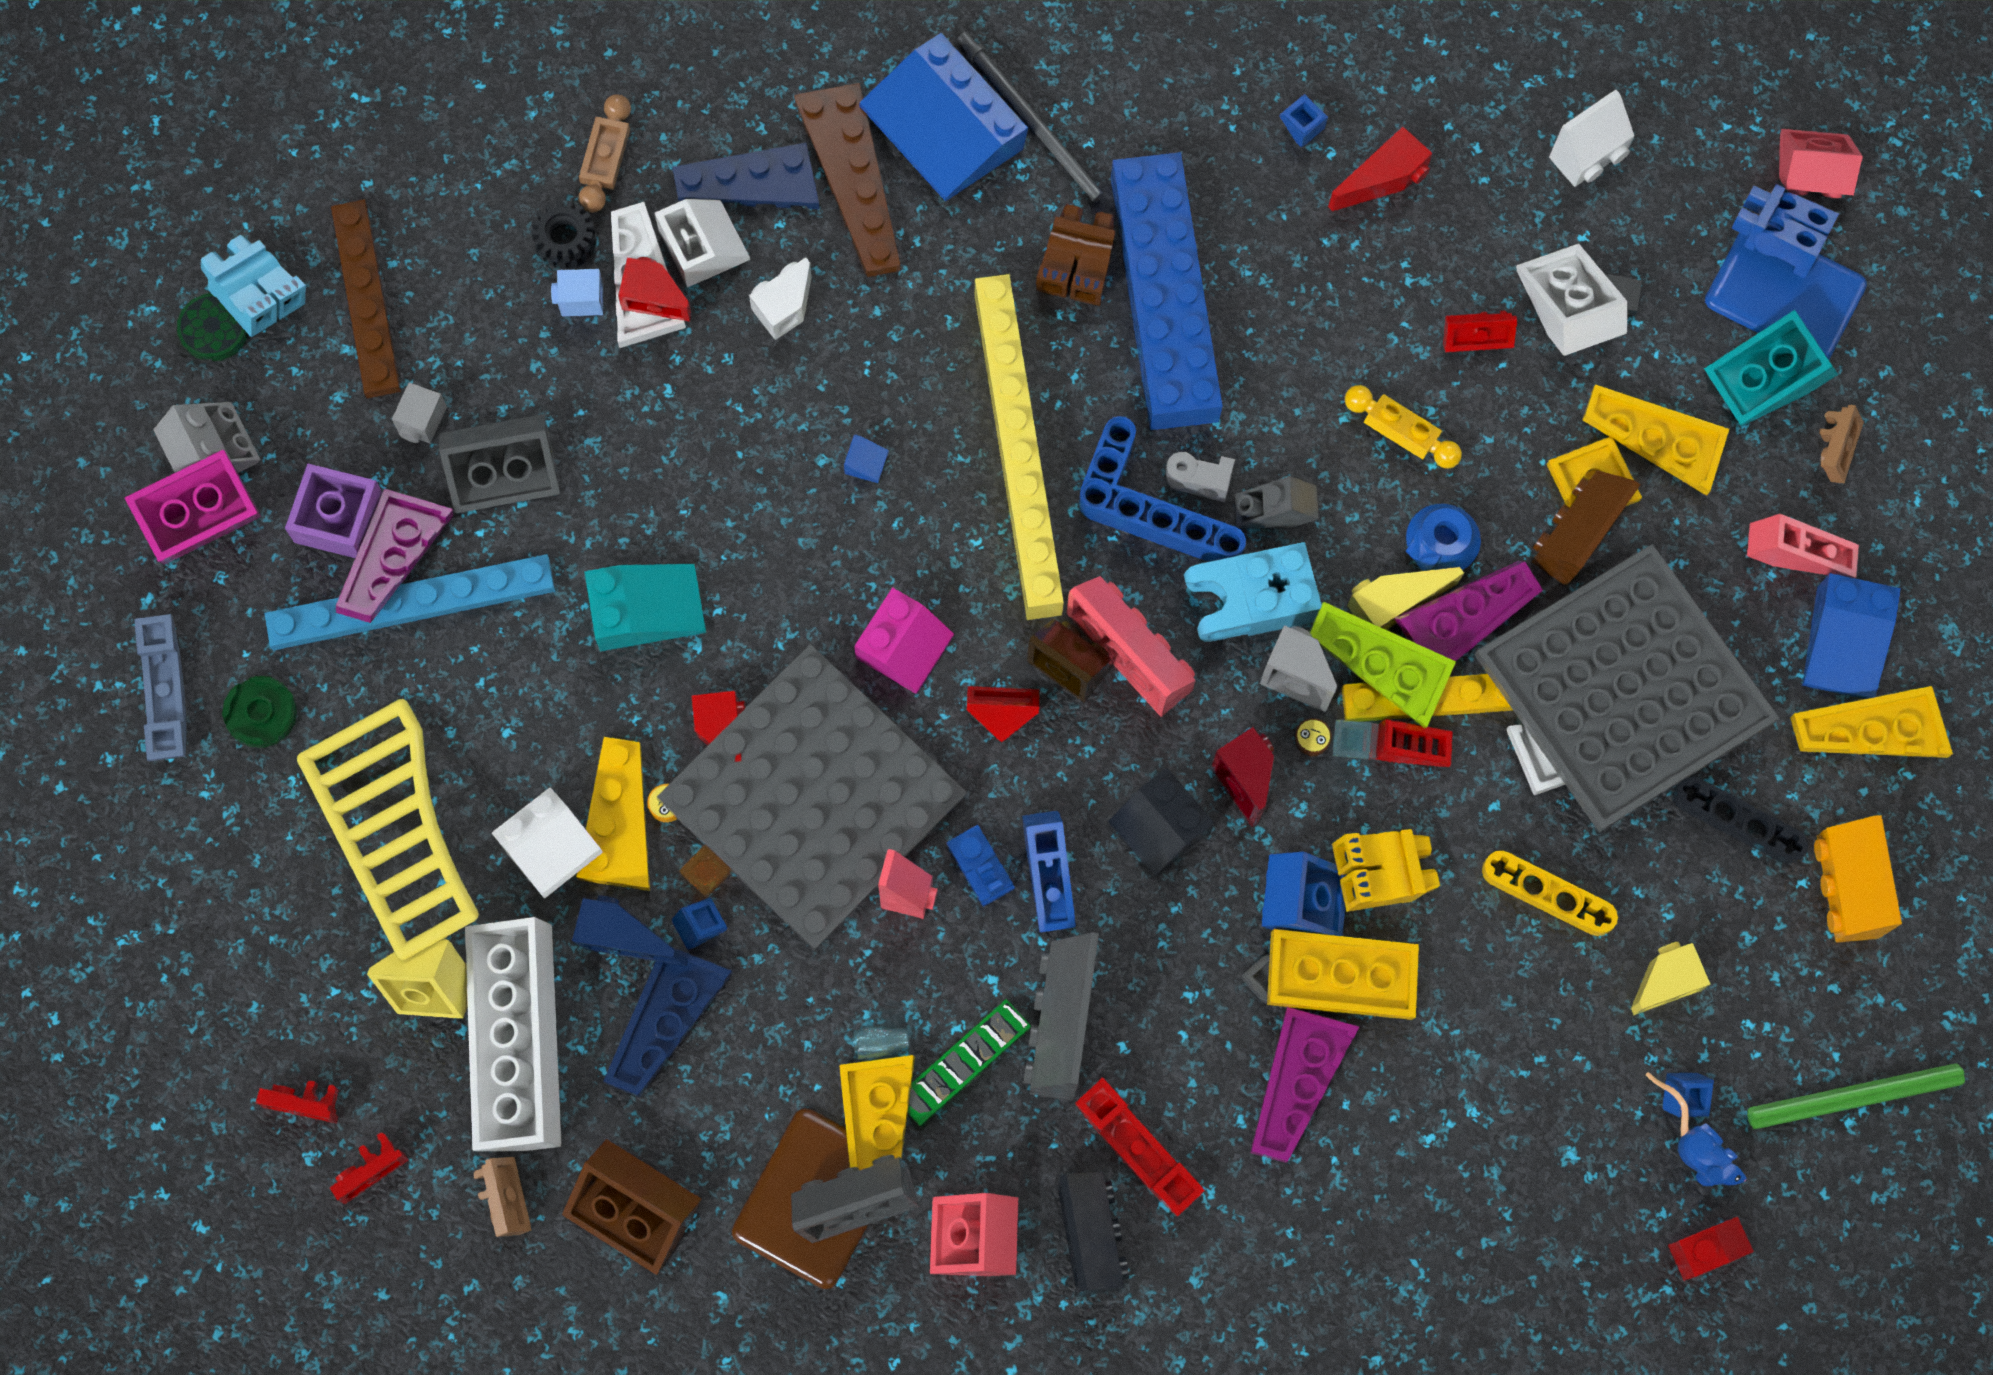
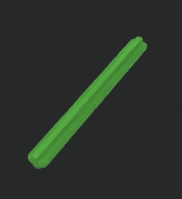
(1855, 1096)

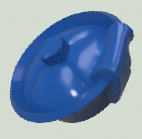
(1442, 538)

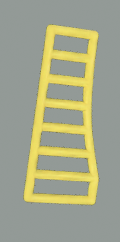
(428, 830)

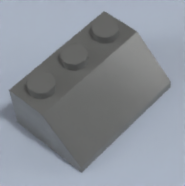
(499, 463)
(853, 1199)

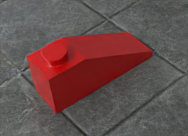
(1385, 172)

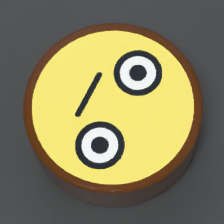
(1312, 737)

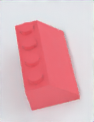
(1131, 646)

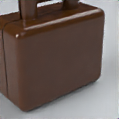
(808, 1151)

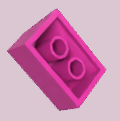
(192, 507)

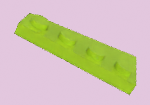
(1389, 663)

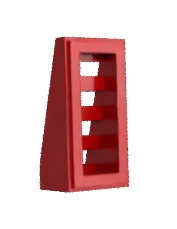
(1397, 754)

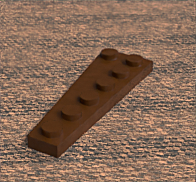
(849, 161)

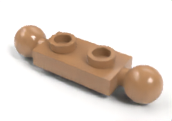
(604, 153)

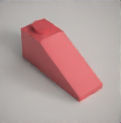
(1801, 547)
(905, 886)

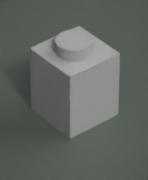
(419, 414)

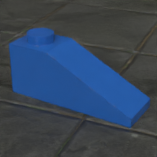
(1049, 870)

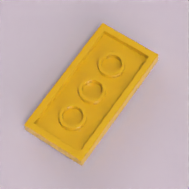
(1343, 974)

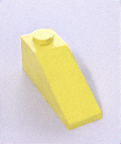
(1399, 593)

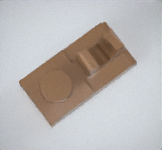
(1842, 442)
(504, 1196)

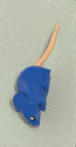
(1702, 1149)

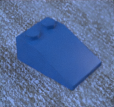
(1850, 635)

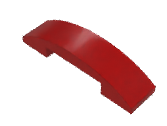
(1138, 1148)

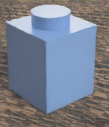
(578, 292)

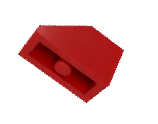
(651, 290)
(1710, 1248)

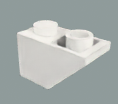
(783, 300)

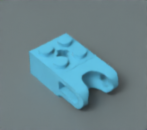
(1247, 593)

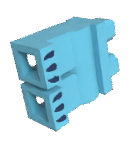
(252, 285)

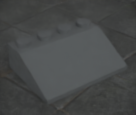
(1062, 1017)

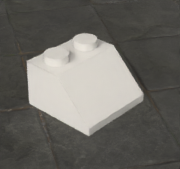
(1593, 140)
(547, 842)

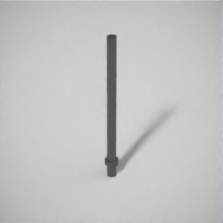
(976, 54)

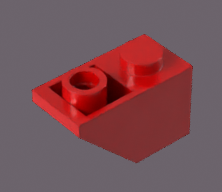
(714, 713)

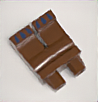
(1081, 245)

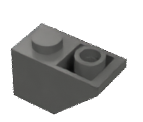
(1277, 505)

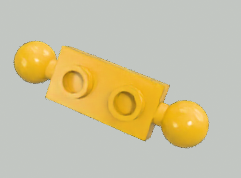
(1403, 426)

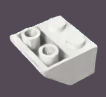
(700, 239)

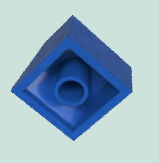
(1303, 895)

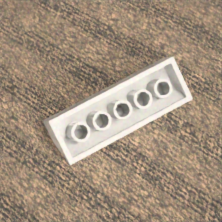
(512, 1036)

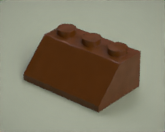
(1582, 524)
(631, 1206)

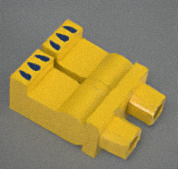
(1383, 868)

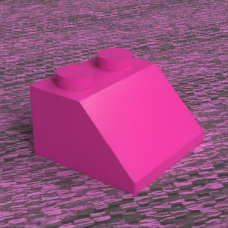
(903, 641)

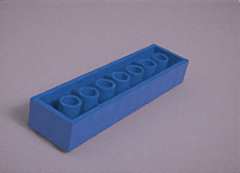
(1166, 291)

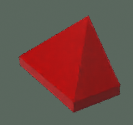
(1002, 709)

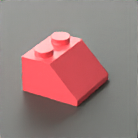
(1818, 163)
(974, 1235)

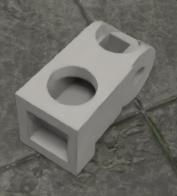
(1199, 477)

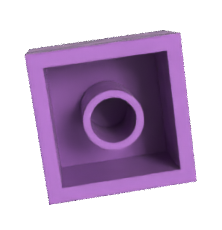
(332, 510)

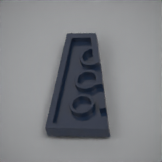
(761, 177)

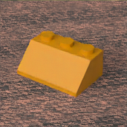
(1858, 880)

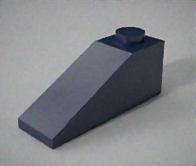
(613, 930)

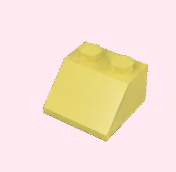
(425, 983)

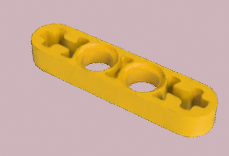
(1551, 888)

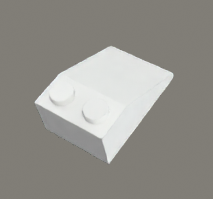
(1574, 299)

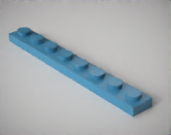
(415, 602)

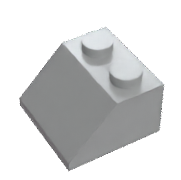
(1300, 669)

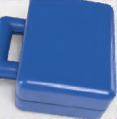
(1764, 289)

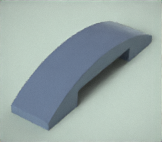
(162, 687)

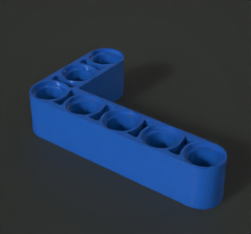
(1146, 506)

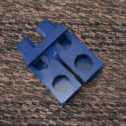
(1786, 226)

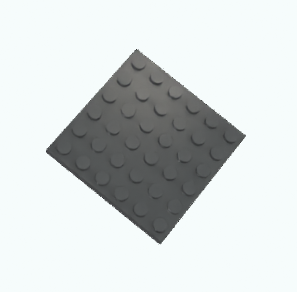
(1626, 687)
(814, 798)

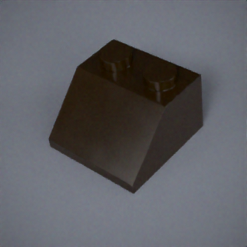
(1068, 658)

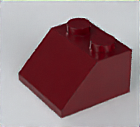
(1245, 772)

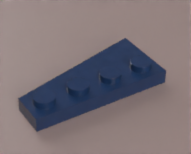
(662, 1018)

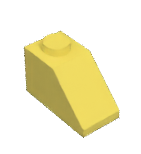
(1670, 977)

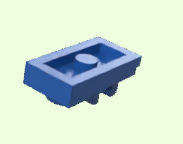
(980, 865)

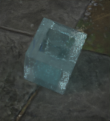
(1355, 739)

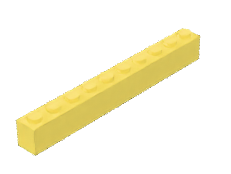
(1018, 448)

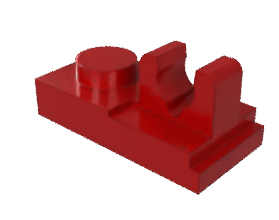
(1479, 331)
(283, 1100)
(357, 1180)

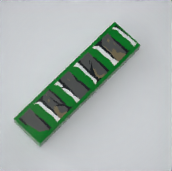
(965, 1061)

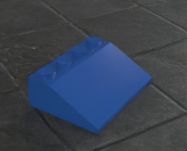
(945, 117)

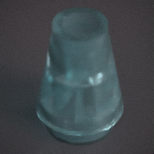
(879, 1042)

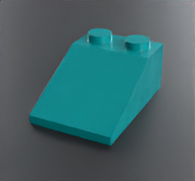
(1771, 369)
(644, 604)

